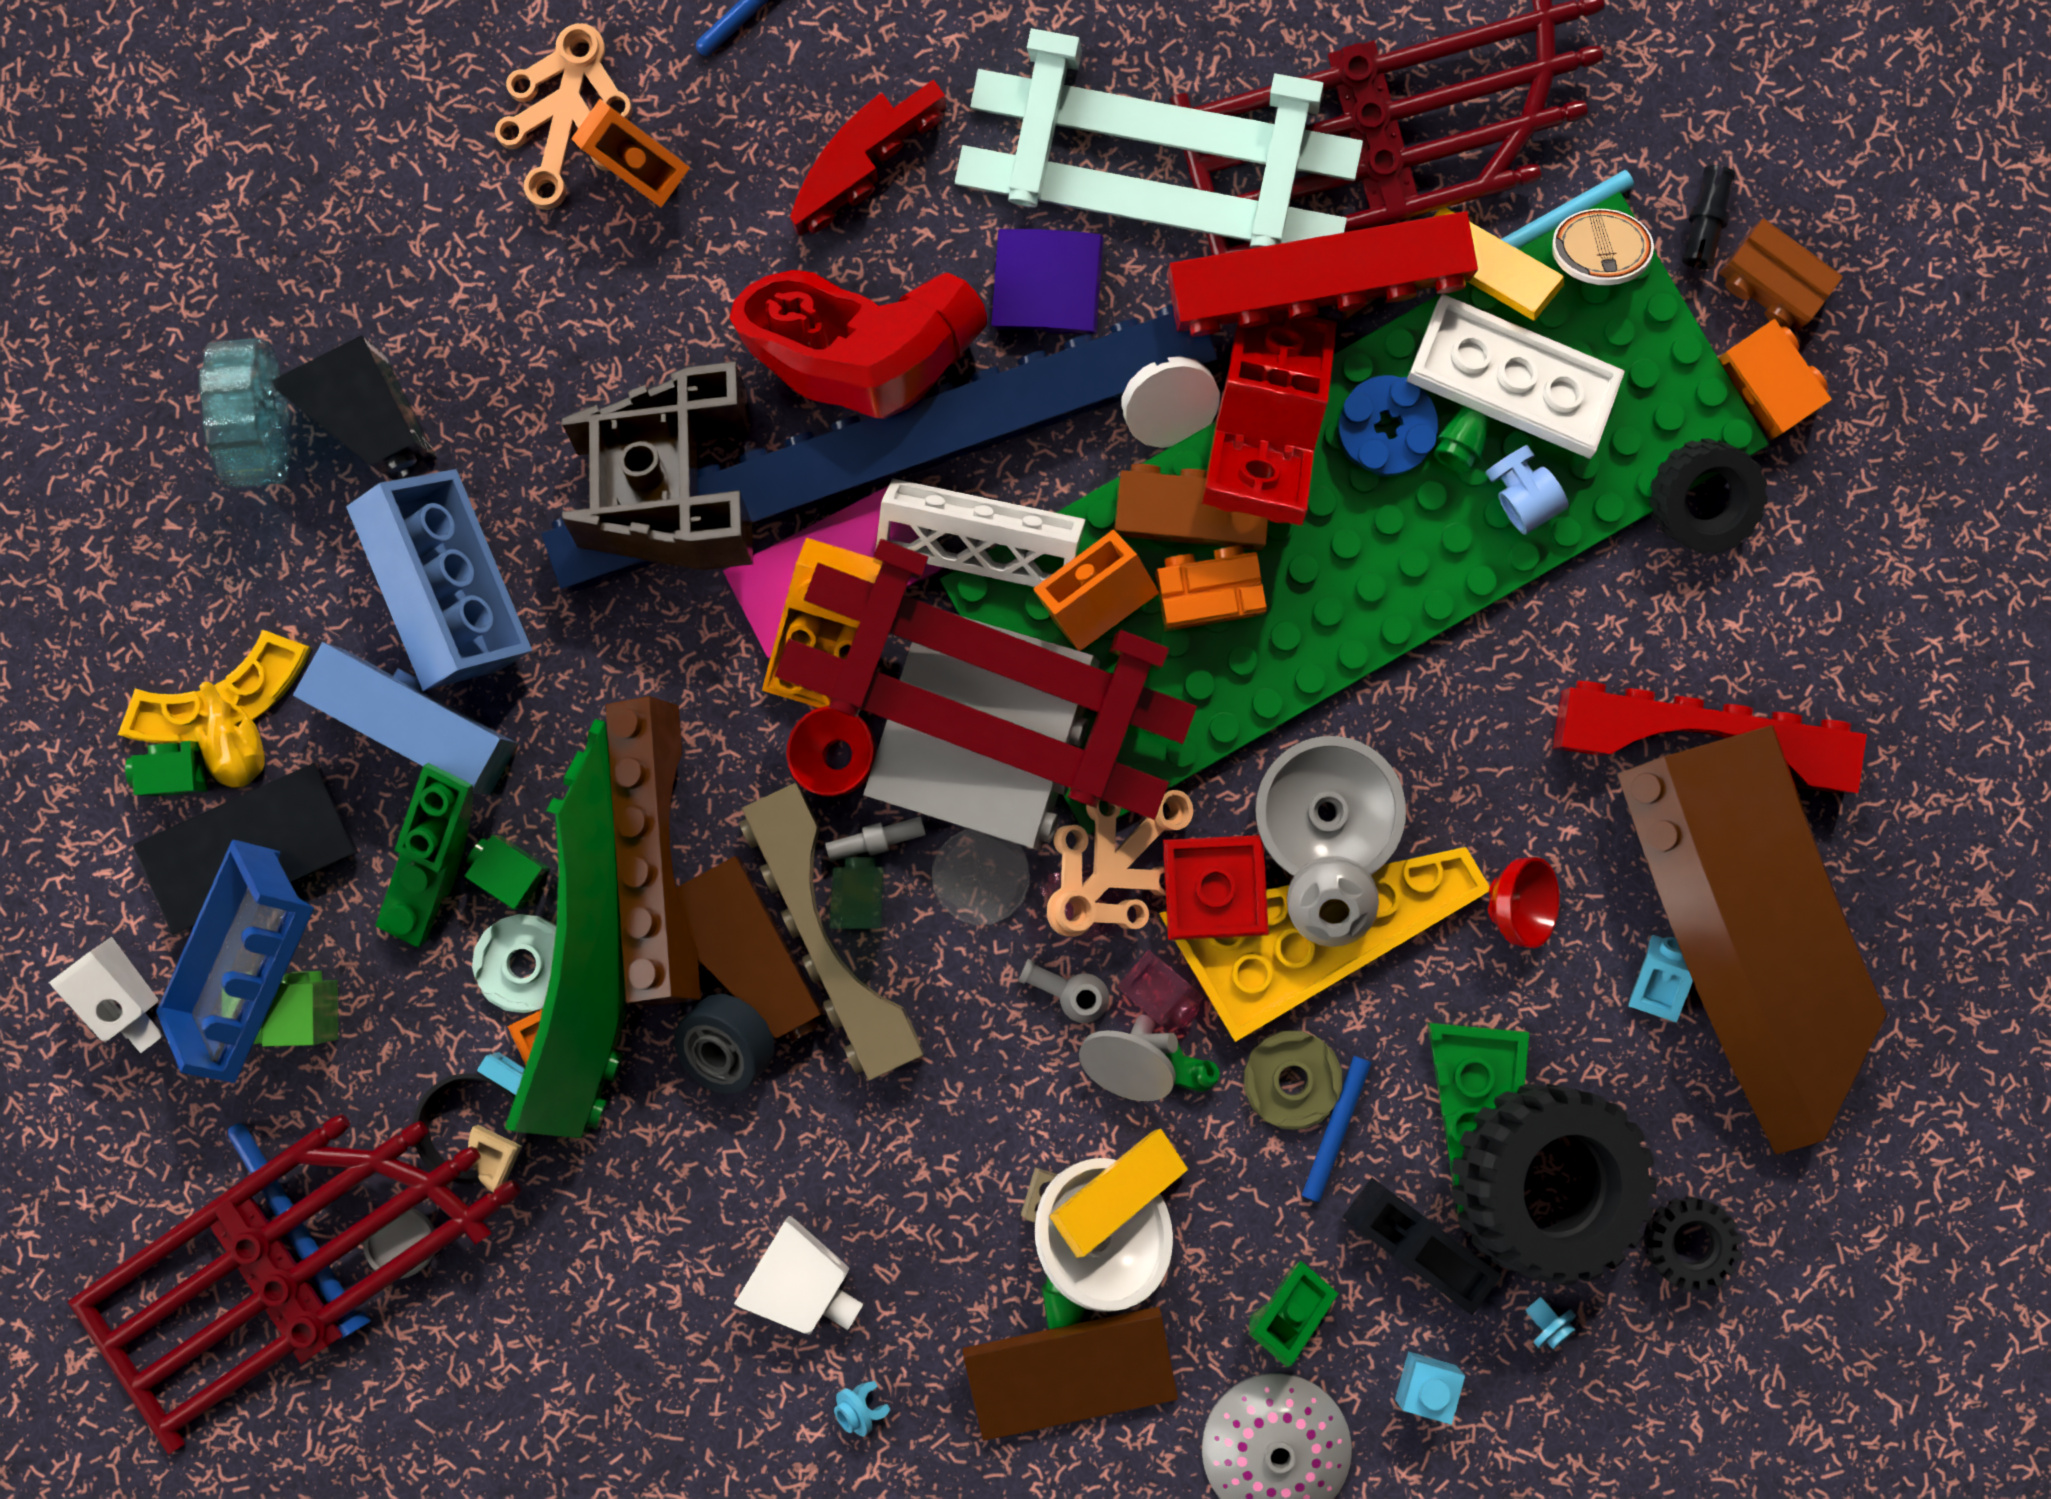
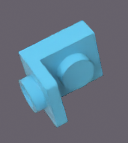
(1662, 980)

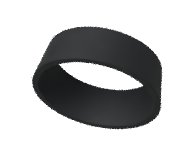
(426, 1148)

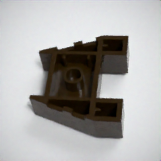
(646, 472)

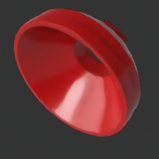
(809, 747)
(1525, 902)

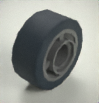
(724, 1044)

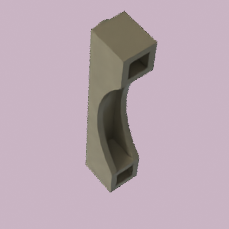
(788, 839)

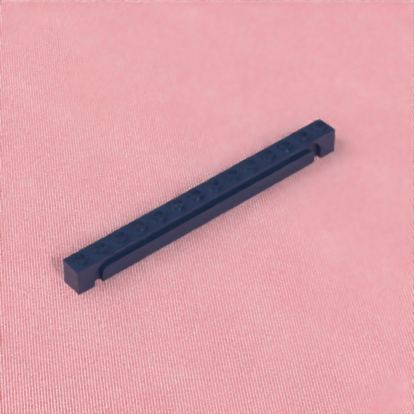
(927, 434)

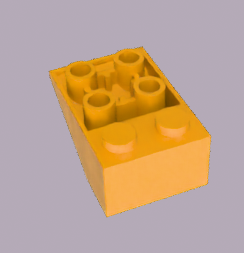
(812, 623)

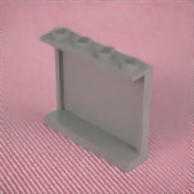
(961, 784)

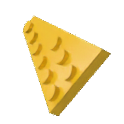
(1268, 975)

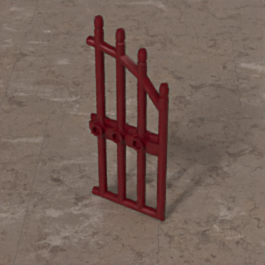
(1372, 117)
(270, 1270)

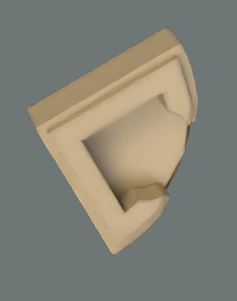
(496, 1154)

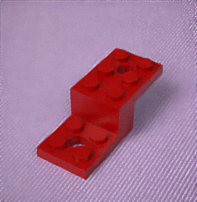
(1271, 418)

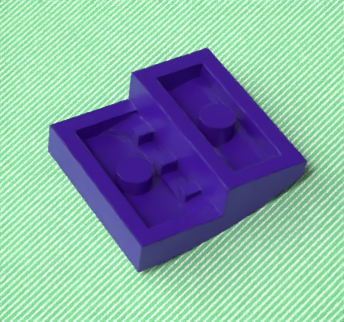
(1047, 281)

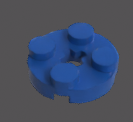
(1374, 450)

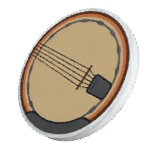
(1602, 246)

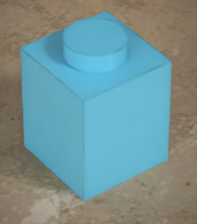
(1430, 1388)

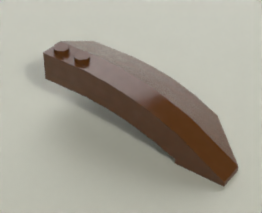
(1759, 927)

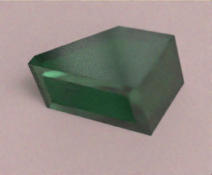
(858, 895)

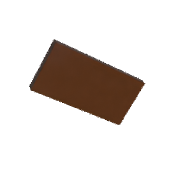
(1070, 1373)

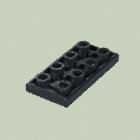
(285, 815)

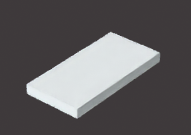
(1516, 376)

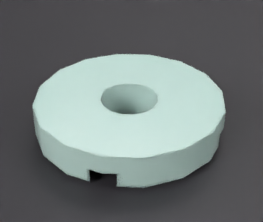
(493, 957)

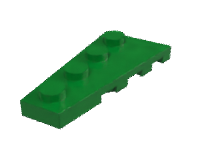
(1470, 1072)

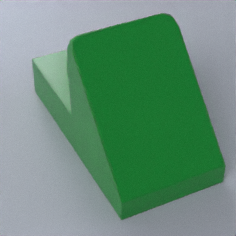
(1292, 1313)

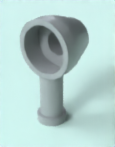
(1068, 990)

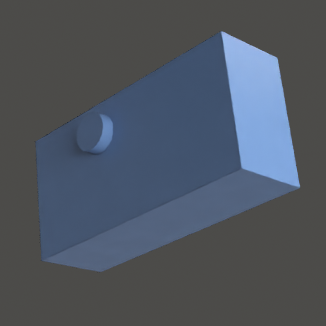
(438, 578)
(404, 717)

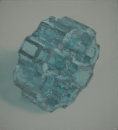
(244, 413)

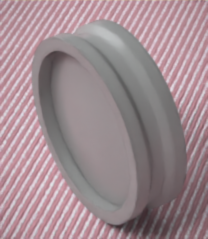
(397, 1238)

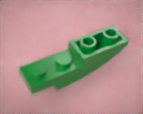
(429, 854)

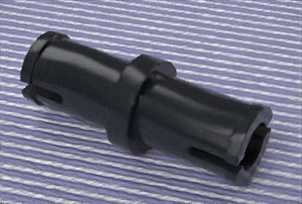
(1708, 217)

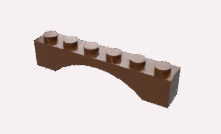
(655, 937)

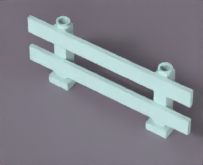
(1048, 103)

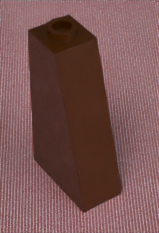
(746, 948)

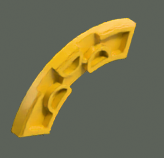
(249, 689)

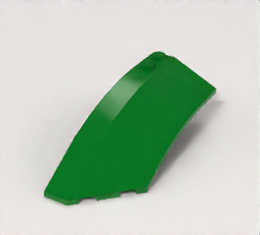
(587, 980)

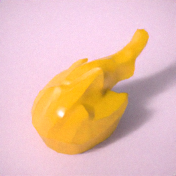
(229, 752)

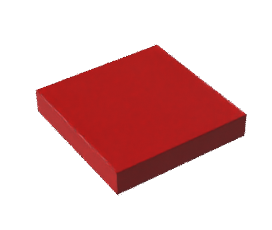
(1215, 887)

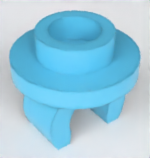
(1554, 1328)
(853, 1412)

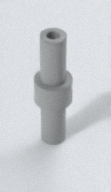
(875, 839)

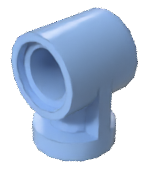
(1530, 495)

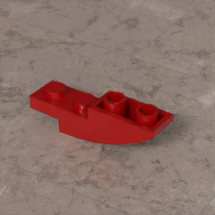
(845, 165)

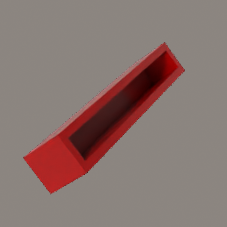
(1322, 273)

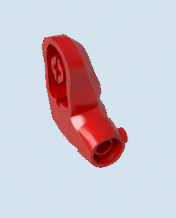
(851, 350)

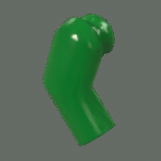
(1193, 1072)

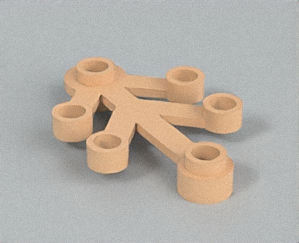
(562, 105)
(1110, 868)

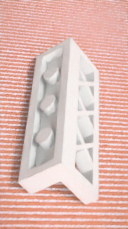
(979, 519)

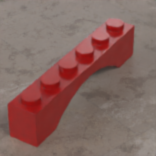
(1602, 723)

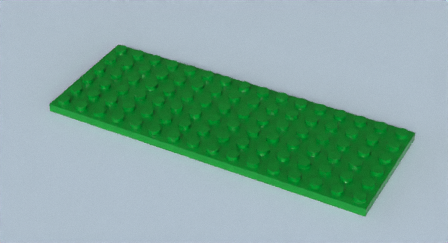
(1403, 552)

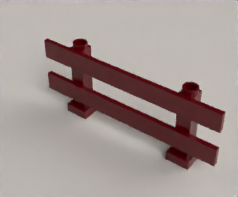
(886, 610)

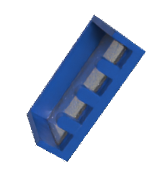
(232, 963)

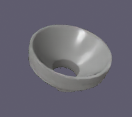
(1326, 880)

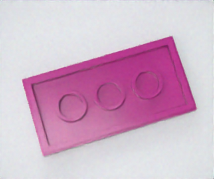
(765, 584)

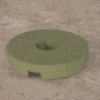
(1263, 1073)

